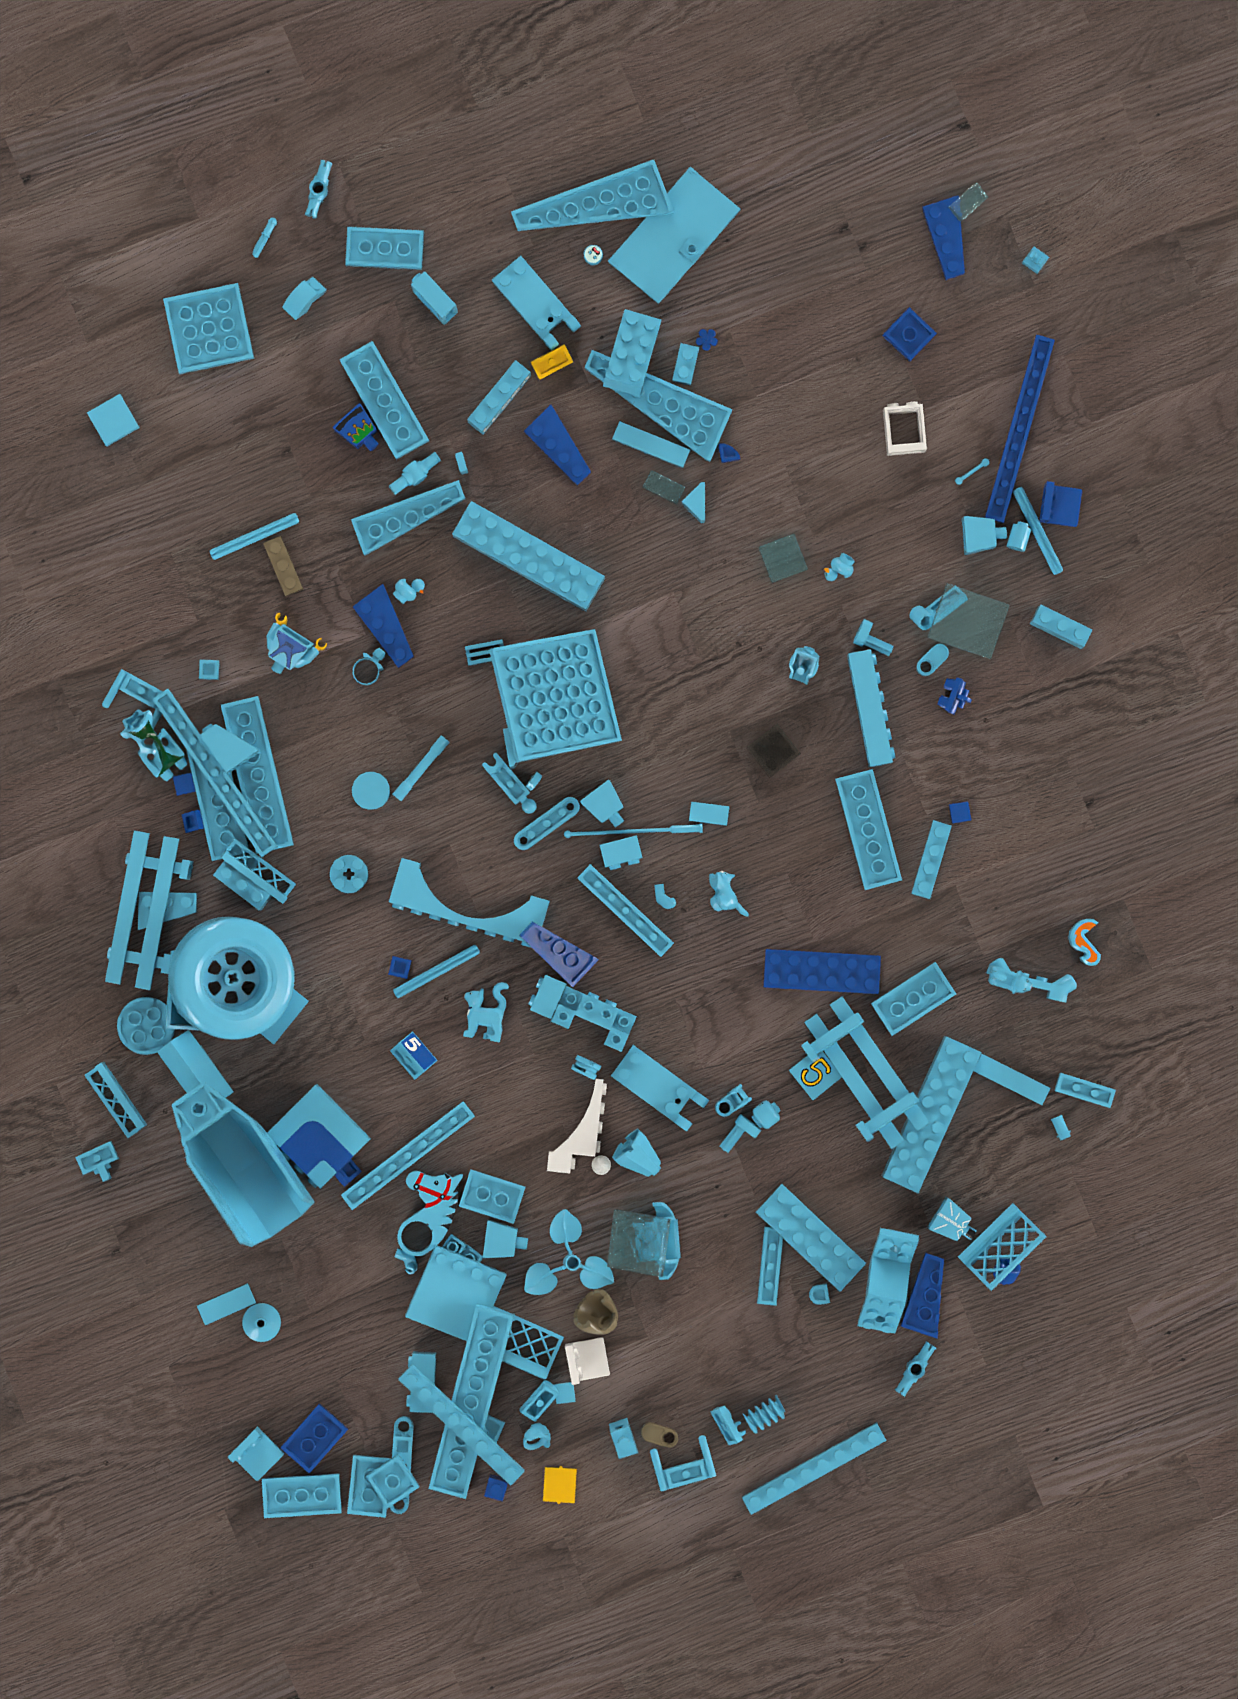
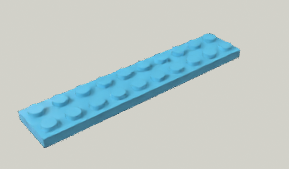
(473, 1396)

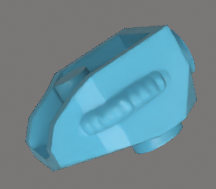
(803, 664)

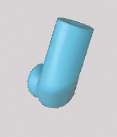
(663, 899)
(409, 1261)

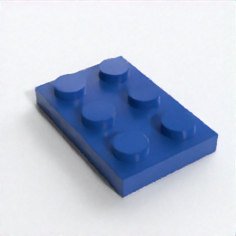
(314, 1438)

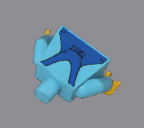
(289, 647)

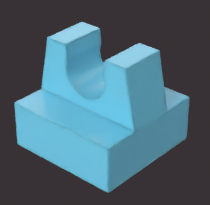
(1035, 260)

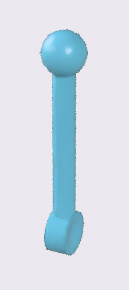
(985, 462)

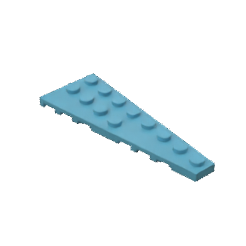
(620, 196)
(680, 412)

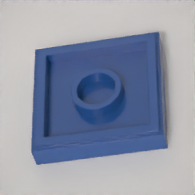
(909, 334)

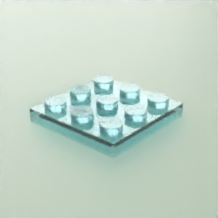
(638, 1243)

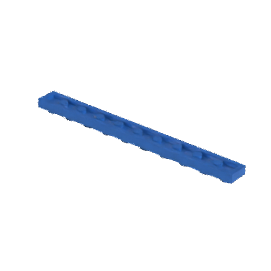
(1019, 428)

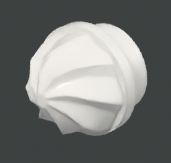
(601, 1165)

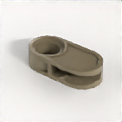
(655, 1434)

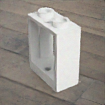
(910, 448)

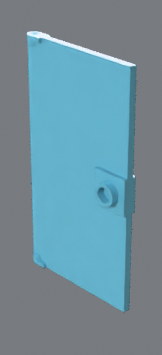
(671, 243)

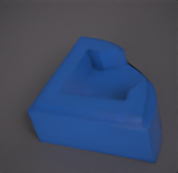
(728, 453)

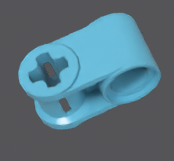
(733, 1100)

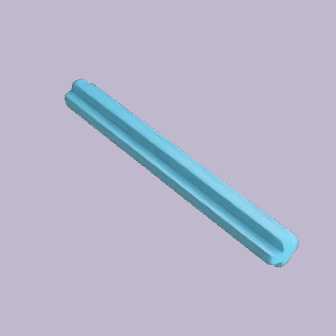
(1037, 530)
(254, 536)
(436, 971)

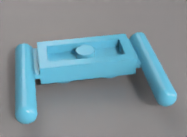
(136, 688)
(684, 1473)

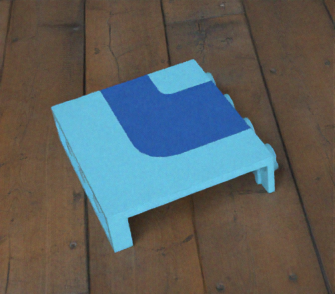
(318, 1136)

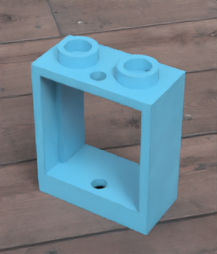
(433, 297)

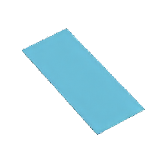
(294, 1007)
(226, 1304)

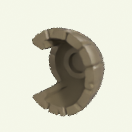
(596, 1313)

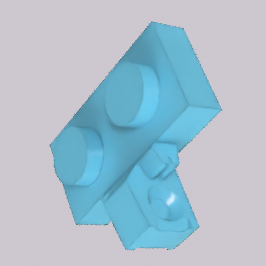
(98, 1160)

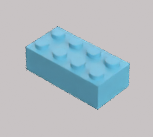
(632, 352)

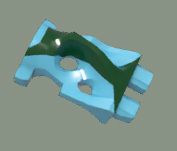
(140, 728)

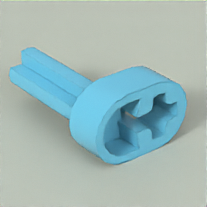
(863, 638)
(742, 1124)

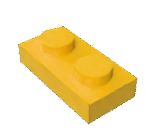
(551, 362)

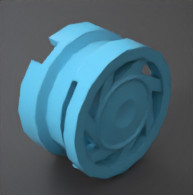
(585, 1064)

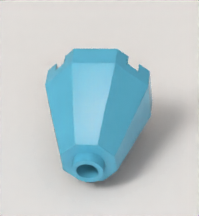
(637, 1154)

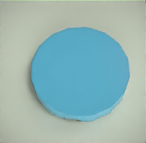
(370, 790)

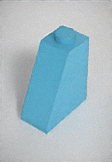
(227, 747)

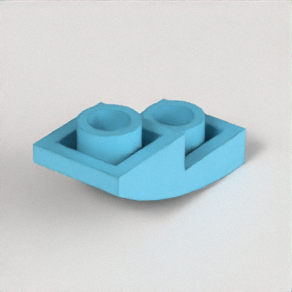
(458, 1246)

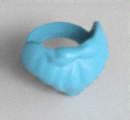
(537, 1431)

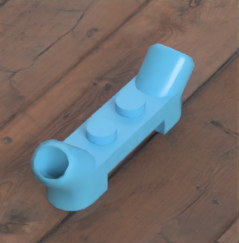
(1056, 991)

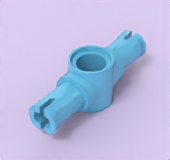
(317, 198)
(414, 473)
(920, 1359)

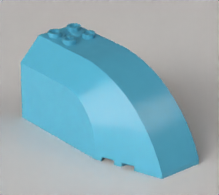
(239, 1166)

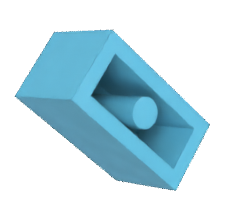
(620, 852)
(547, 996)

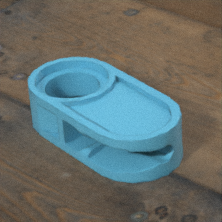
(935, 657)

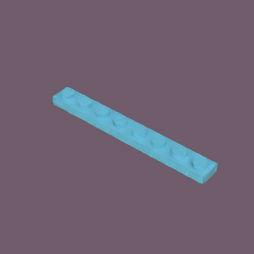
(407, 1155)
(461, 1424)
(813, 1468)

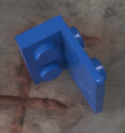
(1060, 505)

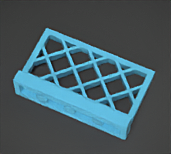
(989, 1239)
(524, 1363)

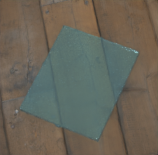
(968, 621)

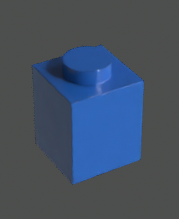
(496, 1487)

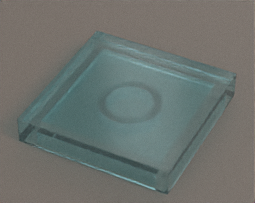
(783, 558)

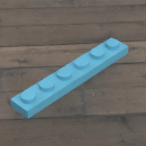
(625, 910)

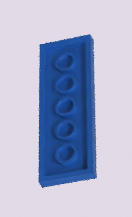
(822, 971)

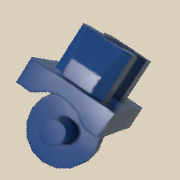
(957, 697)

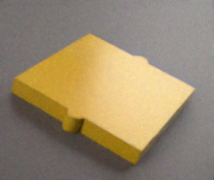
(559, 1485)

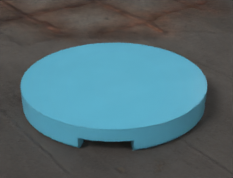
(143, 1026)

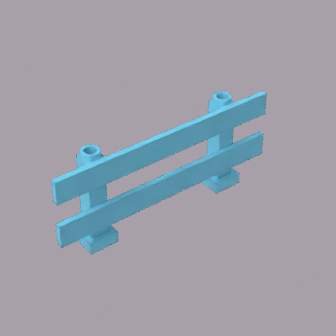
(165, 868)
(880, 1118)

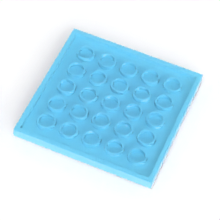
(555, 695)

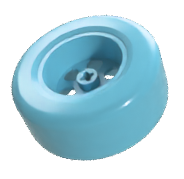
(190, 977)

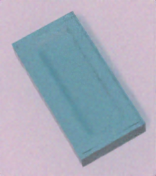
(968, 202)
(663, 487)

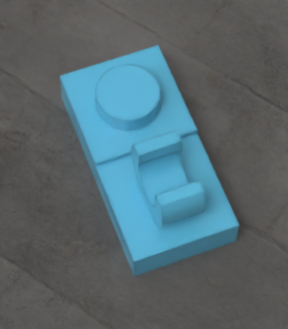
(726, 1425)

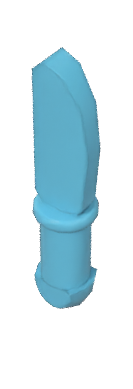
(272, 222)

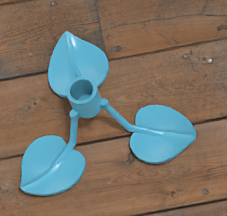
(595, 1273)

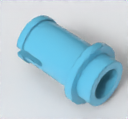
(1061, 1127)

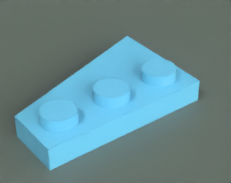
(177, 906)

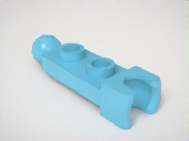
(510, 784)

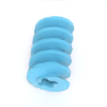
(765, 1414)

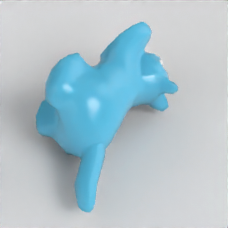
(724, 896)

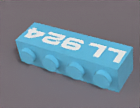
(499, 397)

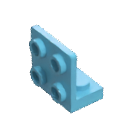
(256, 1453)

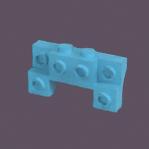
(598, 1012)

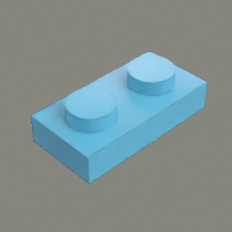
(685, 364)

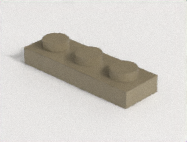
(283, 566)

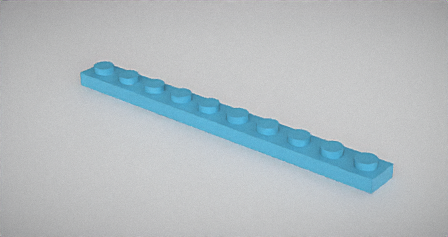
(215, 773)

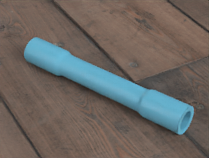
(407, 784)

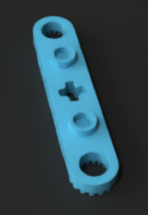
(403, 1446)

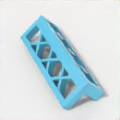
(257, 879)
(121, 1096)

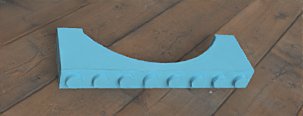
(412, 892)

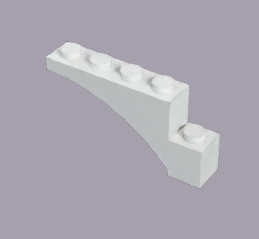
(584, 1138)

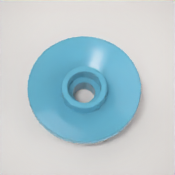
(271, 1320)

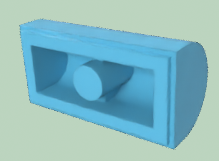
(539, 1400)

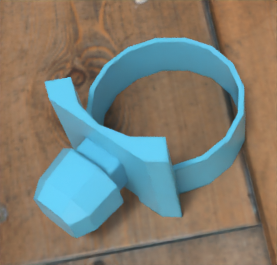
(378, 655)

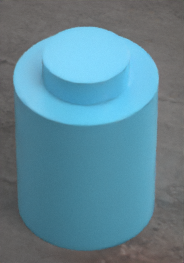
(1019, 536)

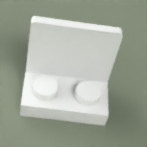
(587, 1360)

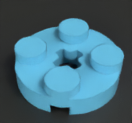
(340, 881)

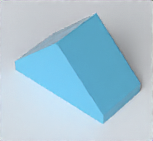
(696, 502)

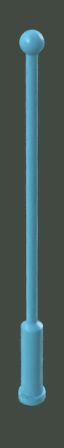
(673, 829)

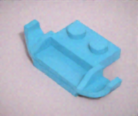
(673, 1244)

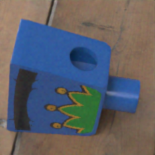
(357, 428)

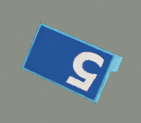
(413, 1055)

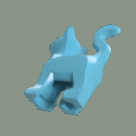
(1009, 980)
(486, 1016)

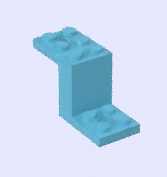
(888, 1280)

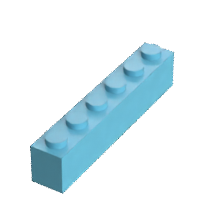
(869, 707)

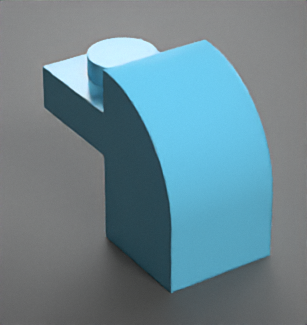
(302, 297)

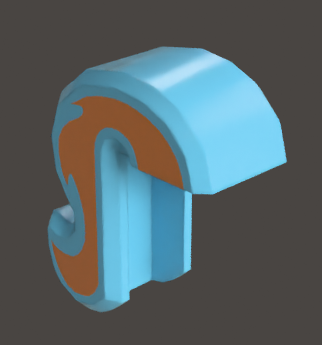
(1081, 943)

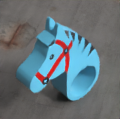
(441, 1199)

